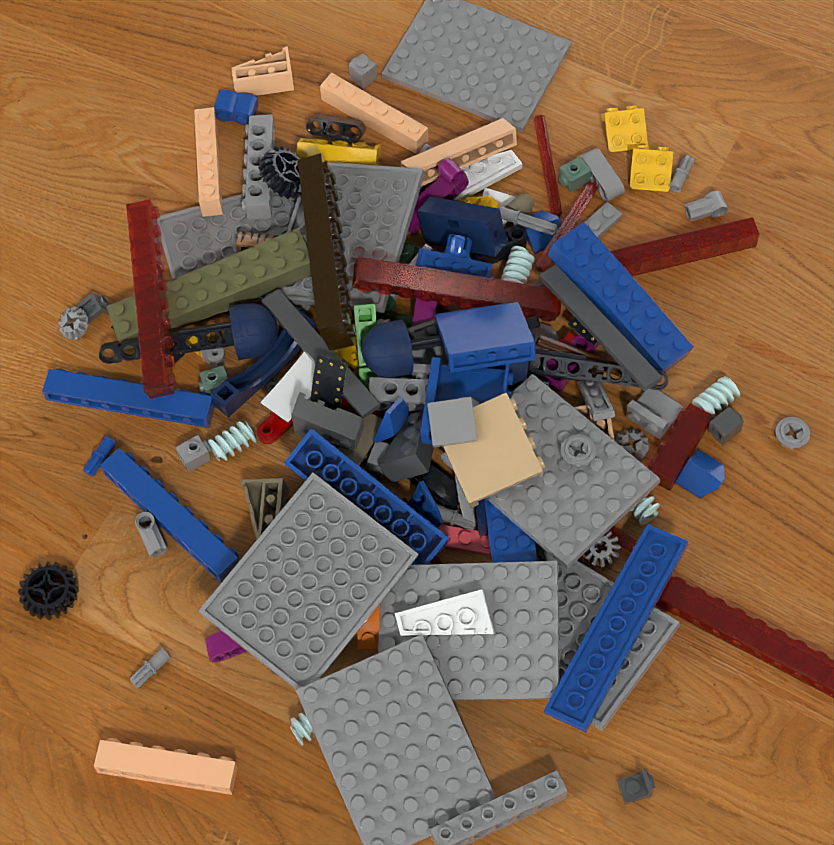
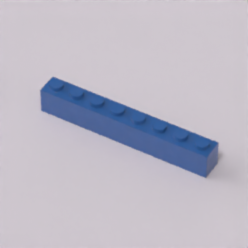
(127, 398)
(170, 515)

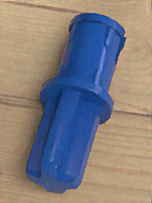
(99, 456)

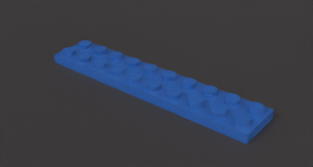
(616, 628)

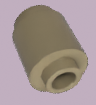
(522, 202)

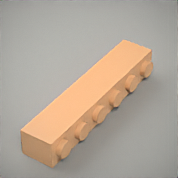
(374, 113)
(465, 149)
(208, 162)
(165, 766)

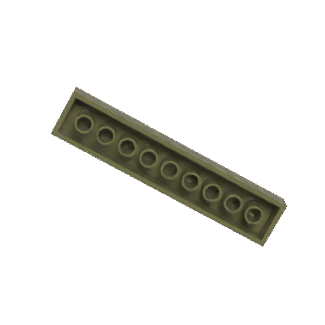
(223, 284)

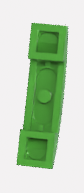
(364, 321)

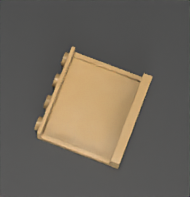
(500, 455)

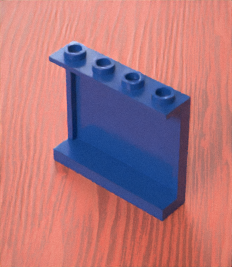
(485, 337)
(478, 384)

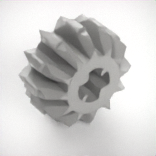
(604, 555)

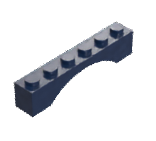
(238, 389)

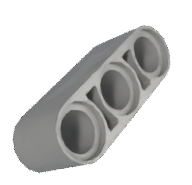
(603, 175)

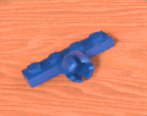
(454, 258)

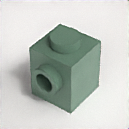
(574, 174)
(211, 379)

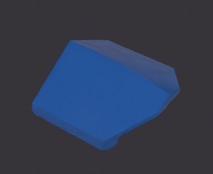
(537, 240)
(393, 420)
(701, 475)
(425, 504)

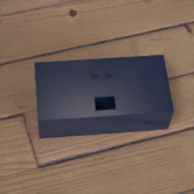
(478, 222)

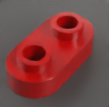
(277, 427)

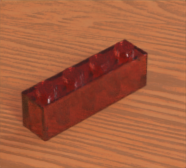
(680, 445)

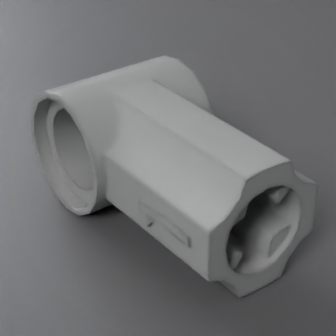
(711, 205)
(151, 535)

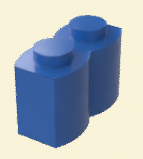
(235, 106)

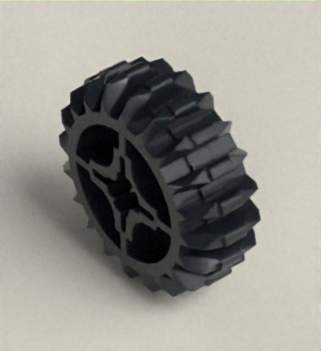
(281, 172)
(31, 588)

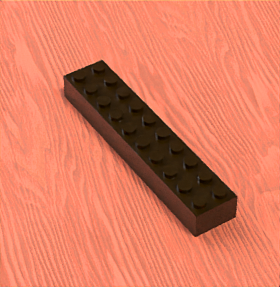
(325, 253)

